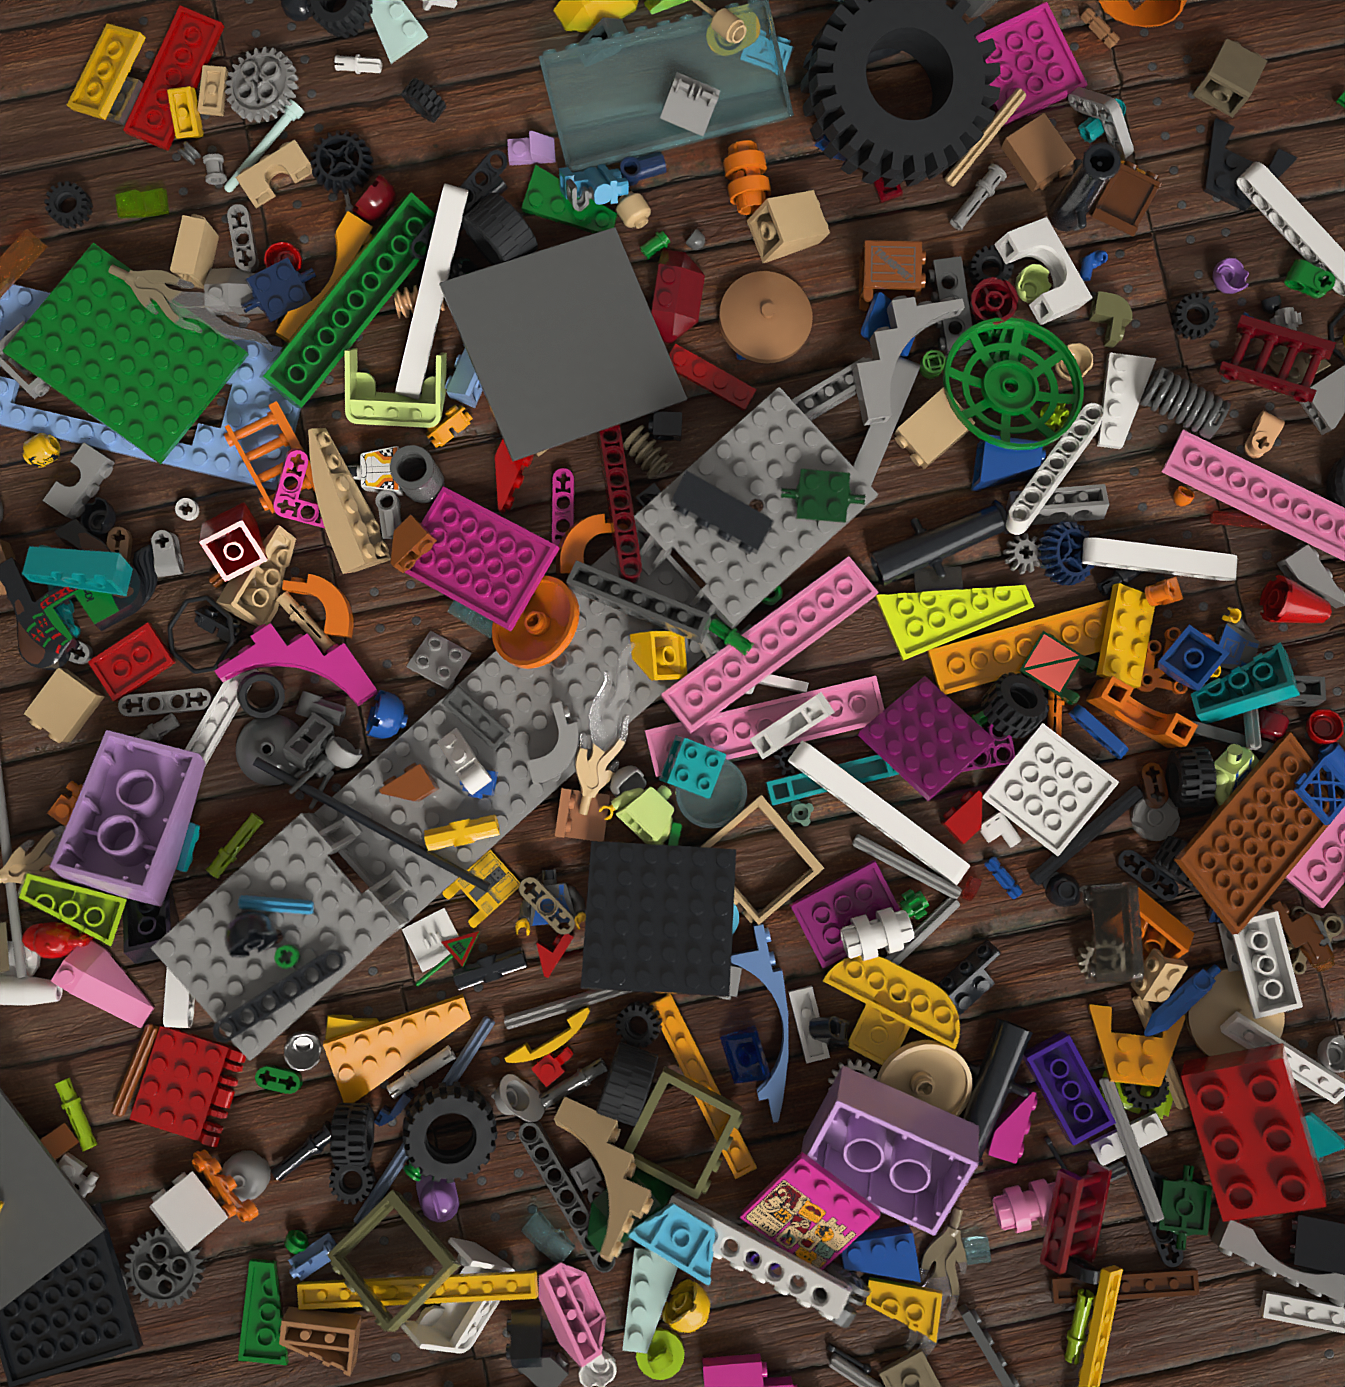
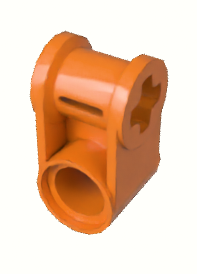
(1163, 592)

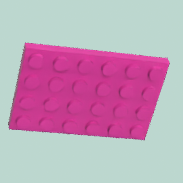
(482, 559)

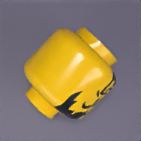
(41, 450)

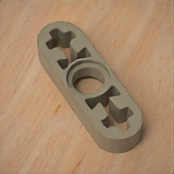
(557, 904)

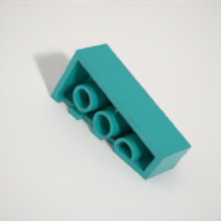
(78, 569)
(1252, 686)

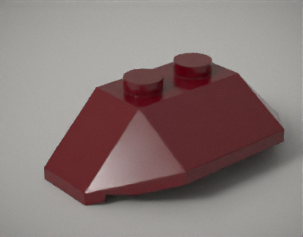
(677, 295)

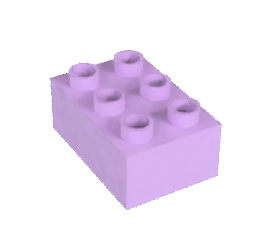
(893, 1149)

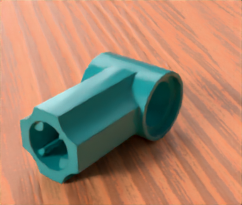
(1093, 127)

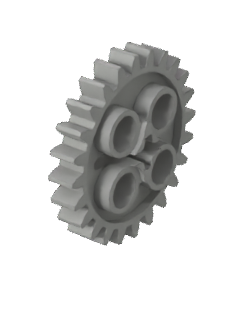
(261, 85)

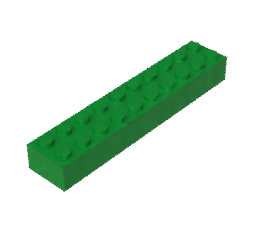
(349, 304)

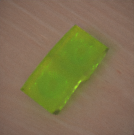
(142, 204)

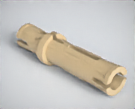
(287, 602)

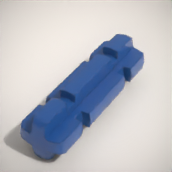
(1003, 877)

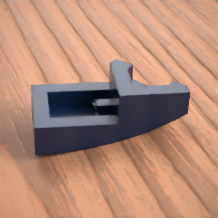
(388, 1114)

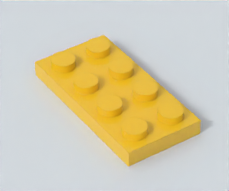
(106, 71)
(1126, 636)

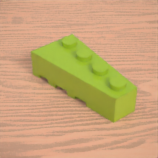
(79, 906)

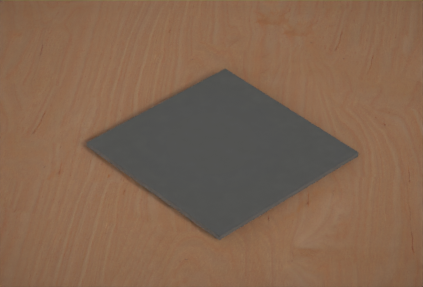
(563, 343)
(42, 1209)

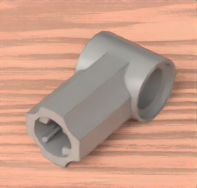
(389, 517)

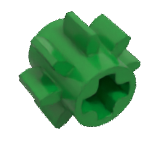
(914, 904)

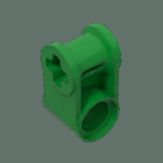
(1308, 278)

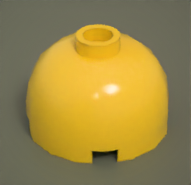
(687, 1308)

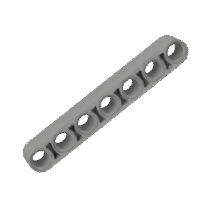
(879, 434)

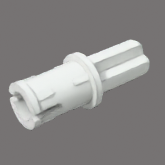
(358, 64)

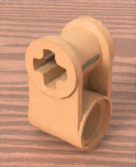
(1263, 434)

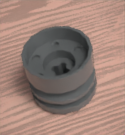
(859, 1289)

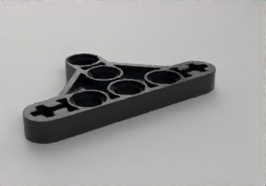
(1161, 1249)

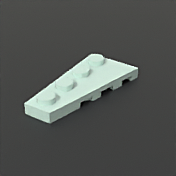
(396, 27)
(647, 1296)

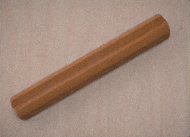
(135, 1070)

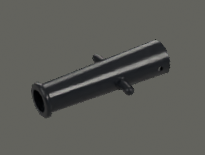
(1078, 195)
(936, 544)
(996, 1078)

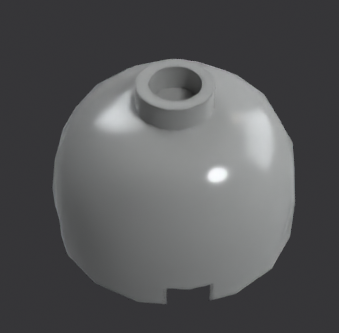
(249, 1173)

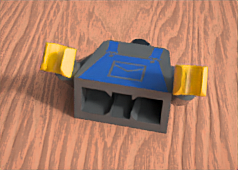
(1236, 640)
(566, 894)

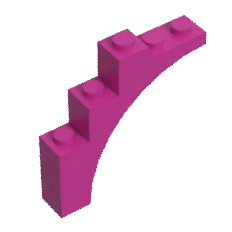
(302, 653)
(740, 1372)

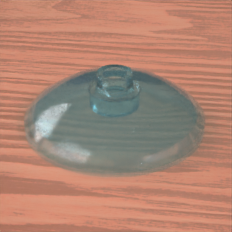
(723, 805)

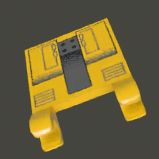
(502, 886)

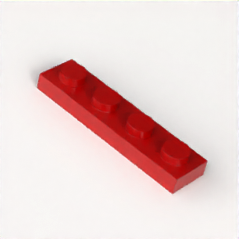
(711, 378)

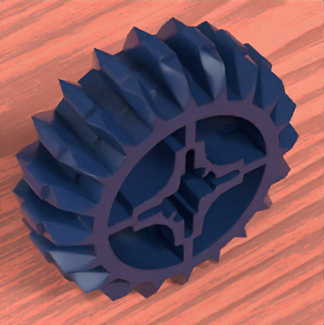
(1063, 553)

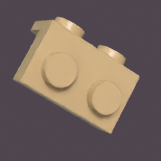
(1159, 977)

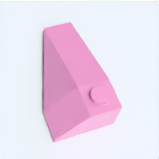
(99, 980)

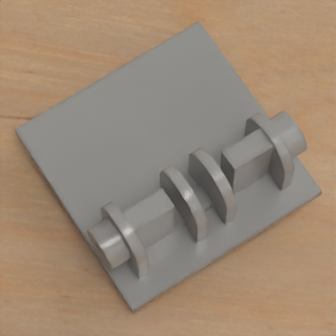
(690, 104)
(439, 660)

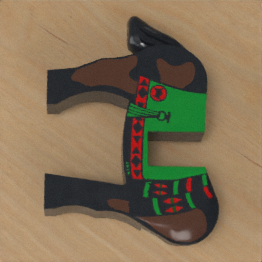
(41, 631)

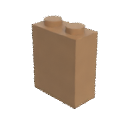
(1038, 153)

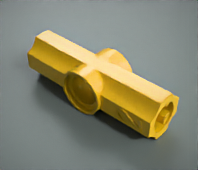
(461, 832)

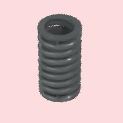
(1193, 393)
(407, 461)

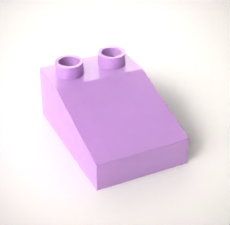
(130, 819)

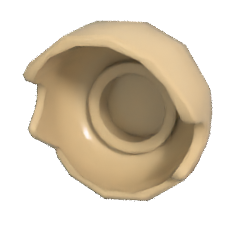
(1083, 357)

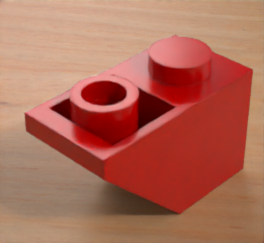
(965, 818)

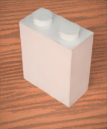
(188, 1211)

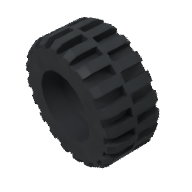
(456, 1162)

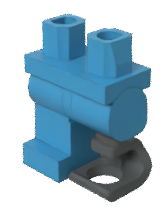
(592, 183)

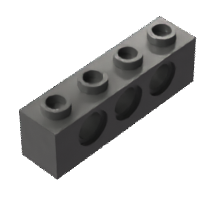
(951, 271)

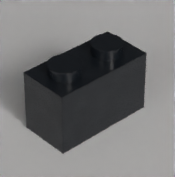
(526, 1338)

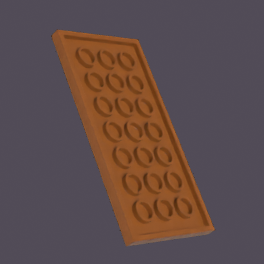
(1255, 836)

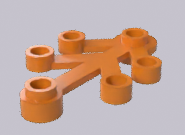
(1154, 674)
(222, 1187)

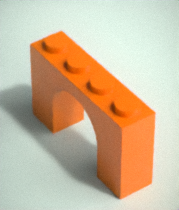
(1115, 699)

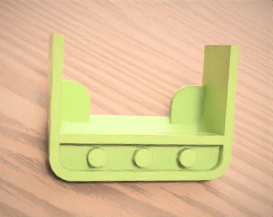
(370, 407)

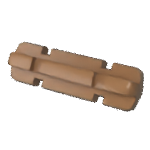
(1100, 28)

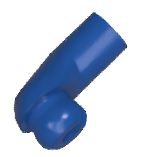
(1092, 261)

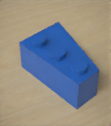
(884, 1253)

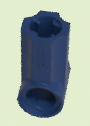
(644, 166)

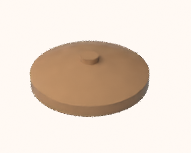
(765, 317)

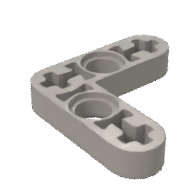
(1109, 112)

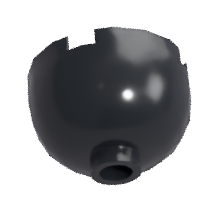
(249, 932)

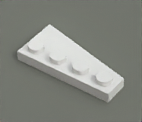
(1122, 392)

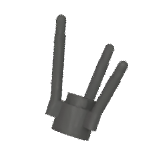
(320, 767)

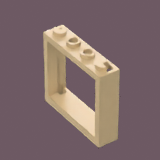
(815, 867)

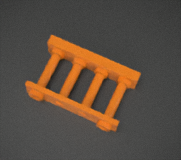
(286, 438)

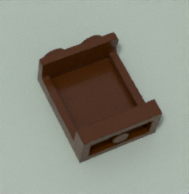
(1126, 198)

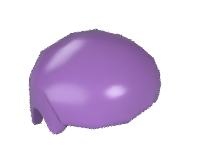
(1230, 276)

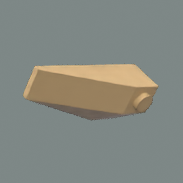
(255, 592)

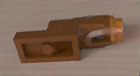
(1307, 933)

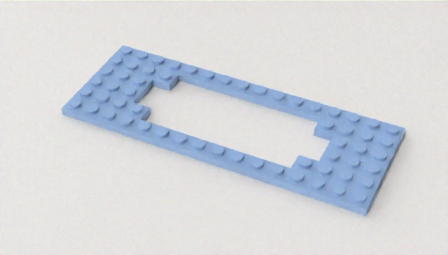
(210, 449)

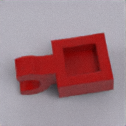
(551, 1067)

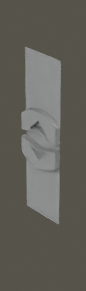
(445, 790)

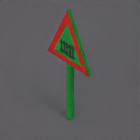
(459, 949)

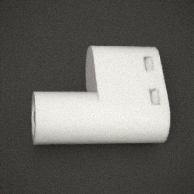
(999, 825)

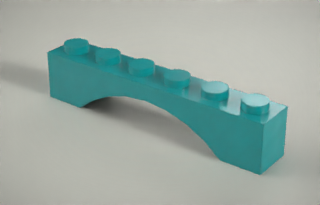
(802, 786)

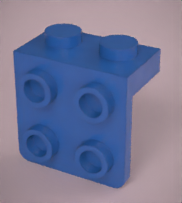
(878, 317)

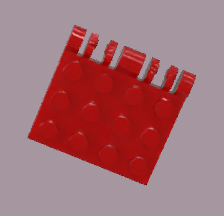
(184, 1084)

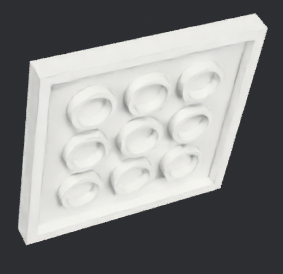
(1050, 789)

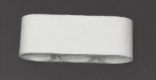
(177, 1003)

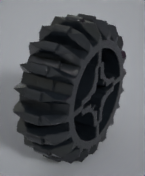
(348, 145)

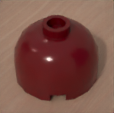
(376, 201)
(992, 300)

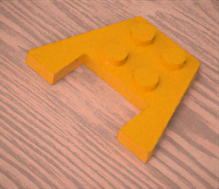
(1133, 1057)

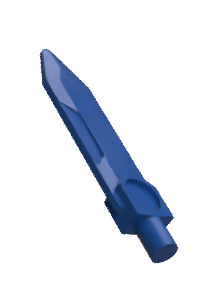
(1181, 1001)

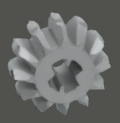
(1018, 559)

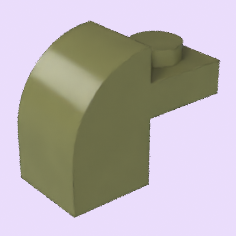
(1114, 312)

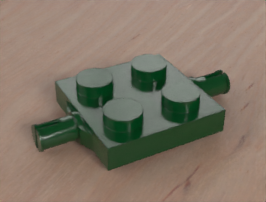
(823, 495)
(1184, 1206)

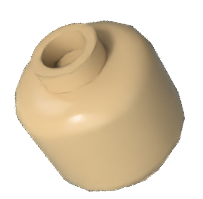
(633, 210)

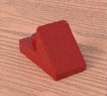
(550, 957)

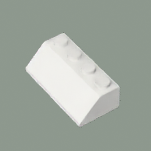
(1267, 965)

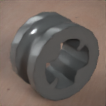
(189, 153)

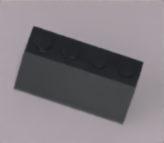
(721, 512)

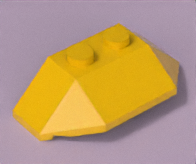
(585, 14)

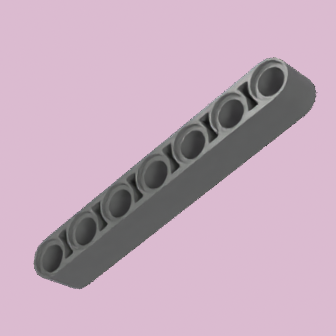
(557, 1185)

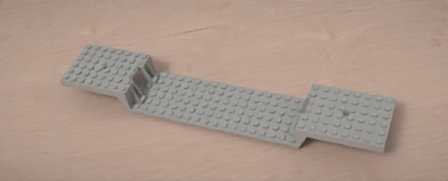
(747, 464)

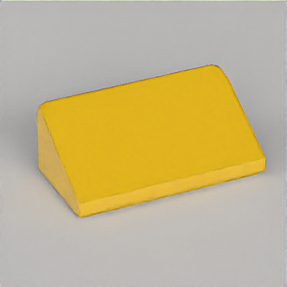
(185, 112)

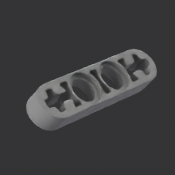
(165, 702)

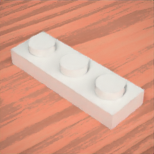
(805, 1009)
(1145, 1129)

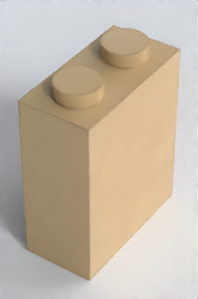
(194, 250)
(63, 706)

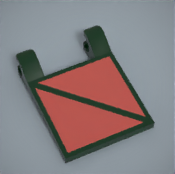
(1054, 664)

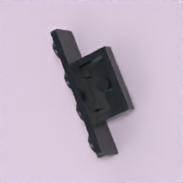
(969, 979)

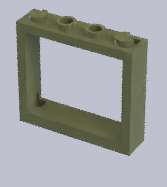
(703, 1093)
(355, 1282)

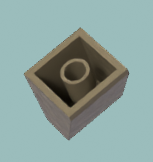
(1230, 78)

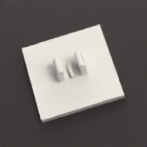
(426, 938)

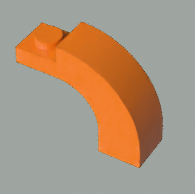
(576, 538)
(339, 614)

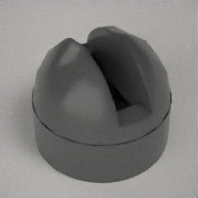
(696, 240)

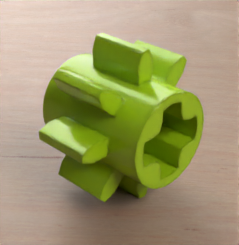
(1058, 418)

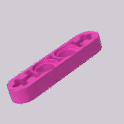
(557, 513)

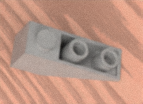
(1307, 570)

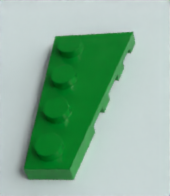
(547, 201)
(262, 1316)

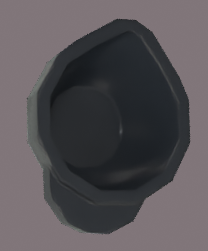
(1062, 889)

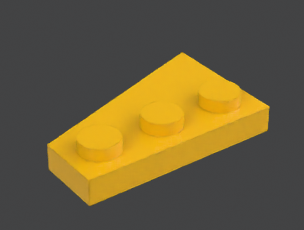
(907, 1303)

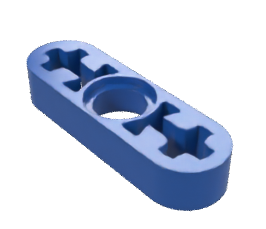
(1098, 731)

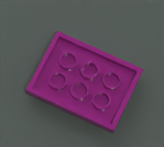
(833, 905)

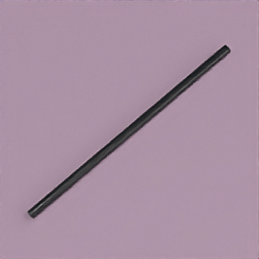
(373, 825)

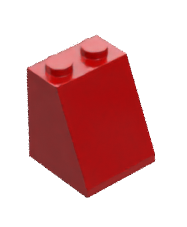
(233, 542)

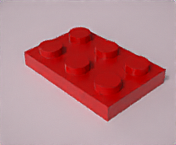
(131, 662)

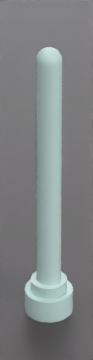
(291, 113)

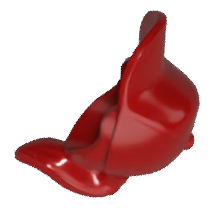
(54, 939)

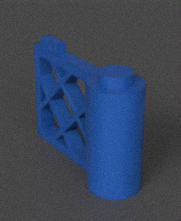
(1333, 762)

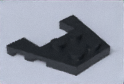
(1226, 167)

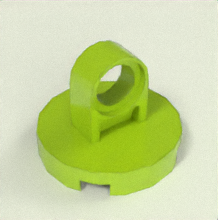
(663, 1356)

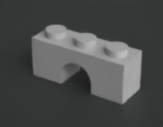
(93, 469)

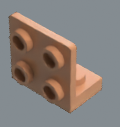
(580, 826)

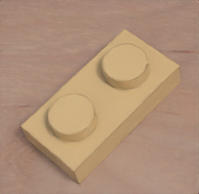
(212, 90)

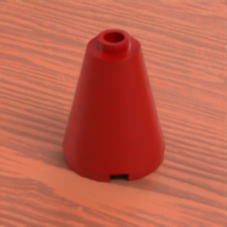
(1291, 603)

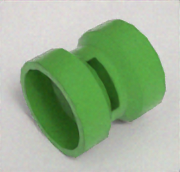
(930, 369)

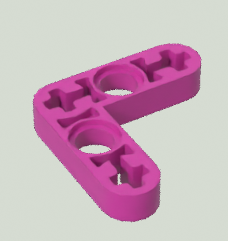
(292, 495)

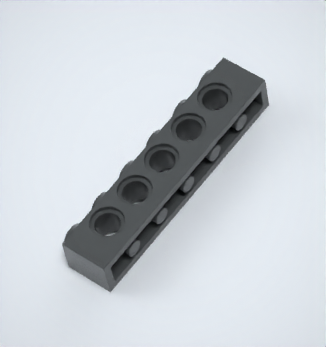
(639, 602)

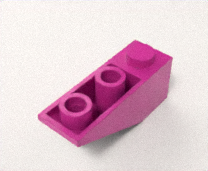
(1010, 1129)

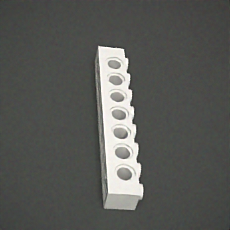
(837, 1290)

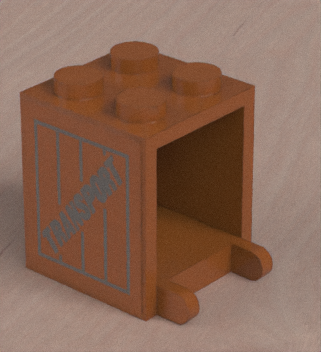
(890, 269)

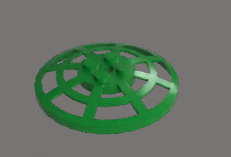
(1017, 375)

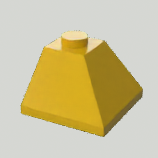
(660, 654)

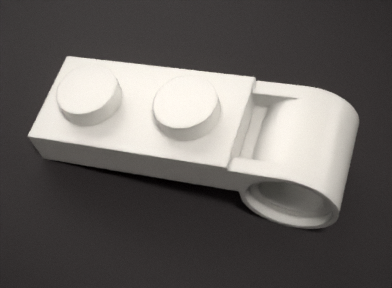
(464, 761)

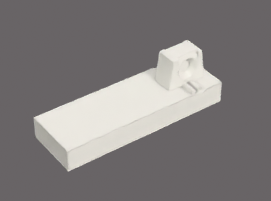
(783, 683)

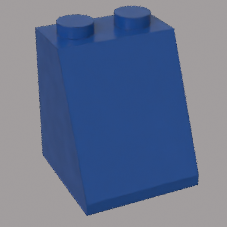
(1000, 465)

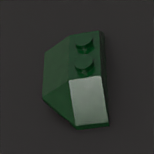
(600, 1212)

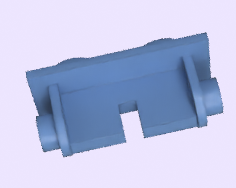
(312, 1258)

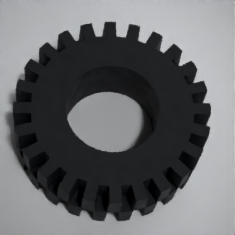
(864, 130)

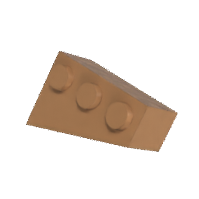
(323, 1335)

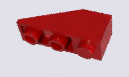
(508, 476)

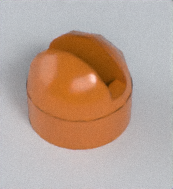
(1183, 496)

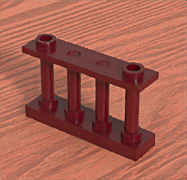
(1273, 335)
(1063, 1216)

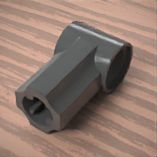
(329, 711)

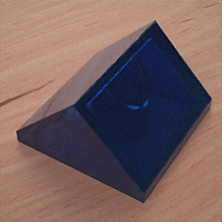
(745, 1056)

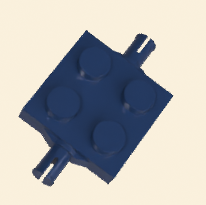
(278, 289)

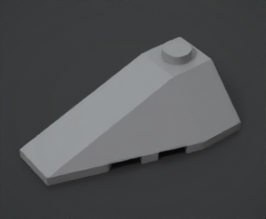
(231, 288)

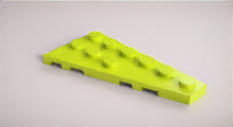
(937, 617)

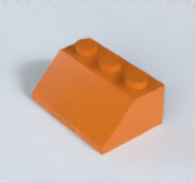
(1162, 930)

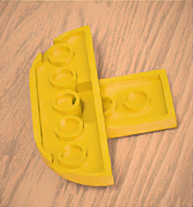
(893, 1005)

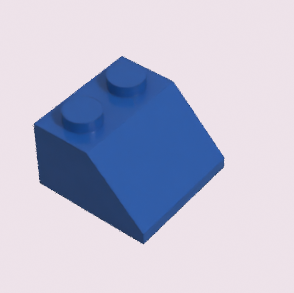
(1192, 659)

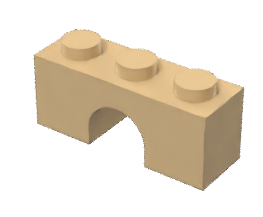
(286, 160)

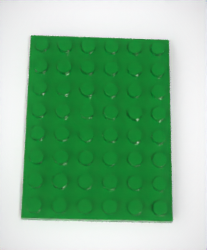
(121, 359)

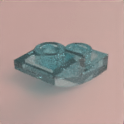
(471, 618)
(547, 1238)

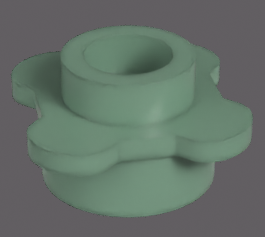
(805, 808)

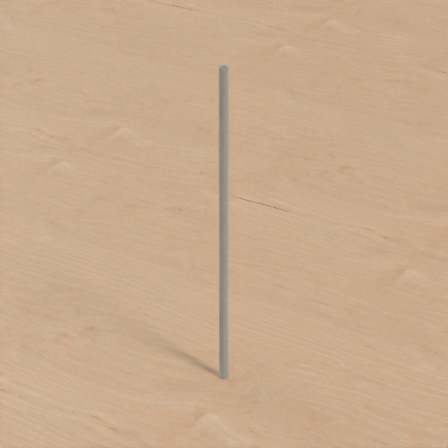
(11, 890)

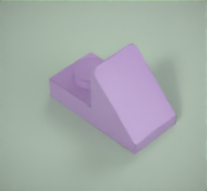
(531, 150)

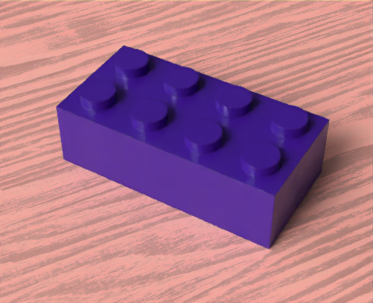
(1068, 1088)

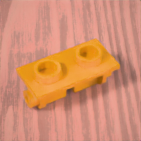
(455, 419)

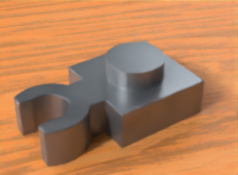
(586, 1176)

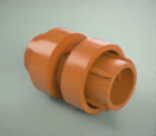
(745, 170)

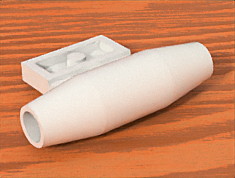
(27, 989)

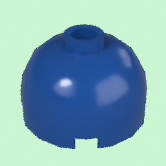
(386, 716)

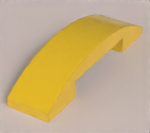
(525, 1053)

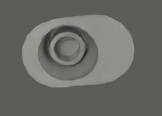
(518, 1099)

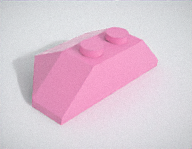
(573, 1312)

